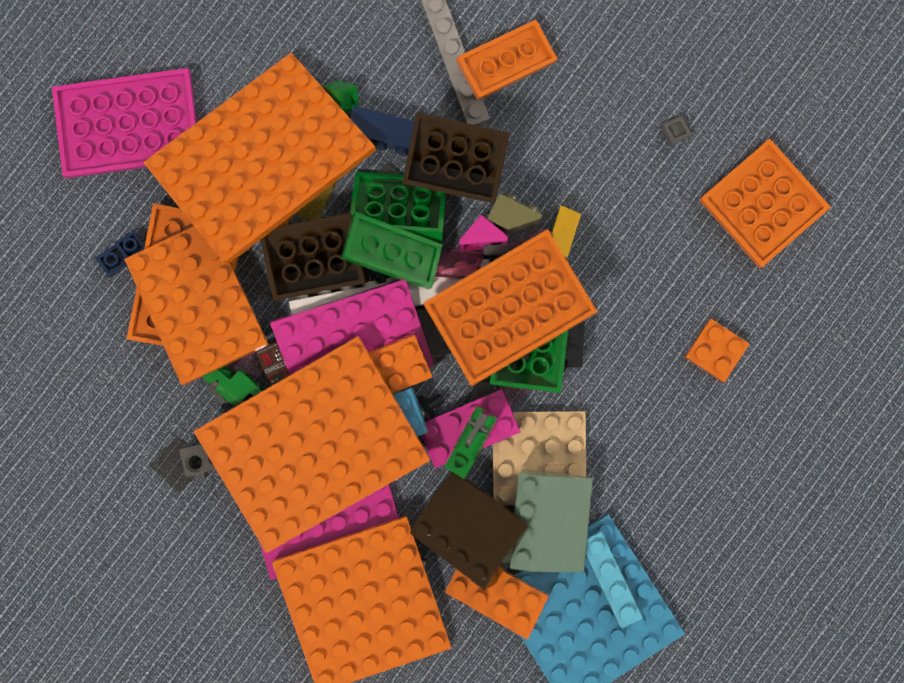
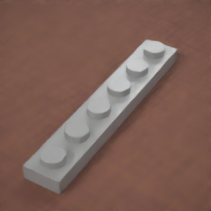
(450, 48)

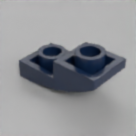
(113, 260)

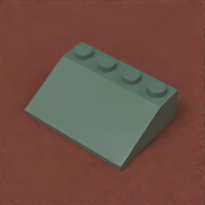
(558, 521)

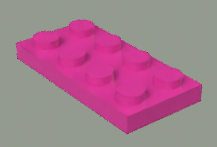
(447, 428)

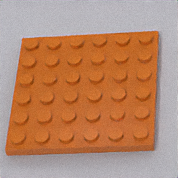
(362, 603)

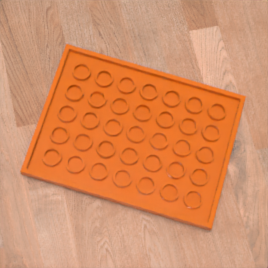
(259, 158)
(312, 445)

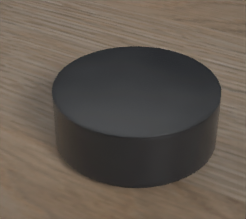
(482, 389)

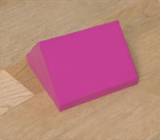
(482, 234)

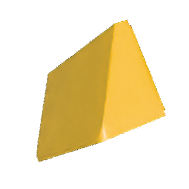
(565, 228)

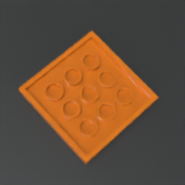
(764, 203)

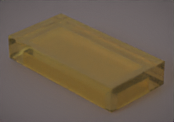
(316, 207)

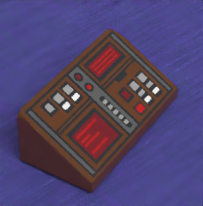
(272, 363)

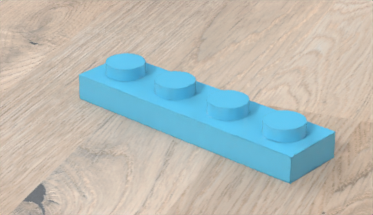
(611, 580)

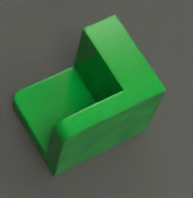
(343, 94)

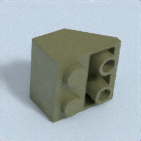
(512, 216)

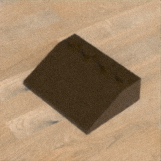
(456, 157)
(308, 258)
(470, 530)

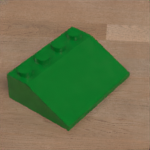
(399, 204)
(540, 372)

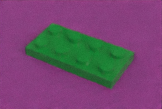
(392, 251)

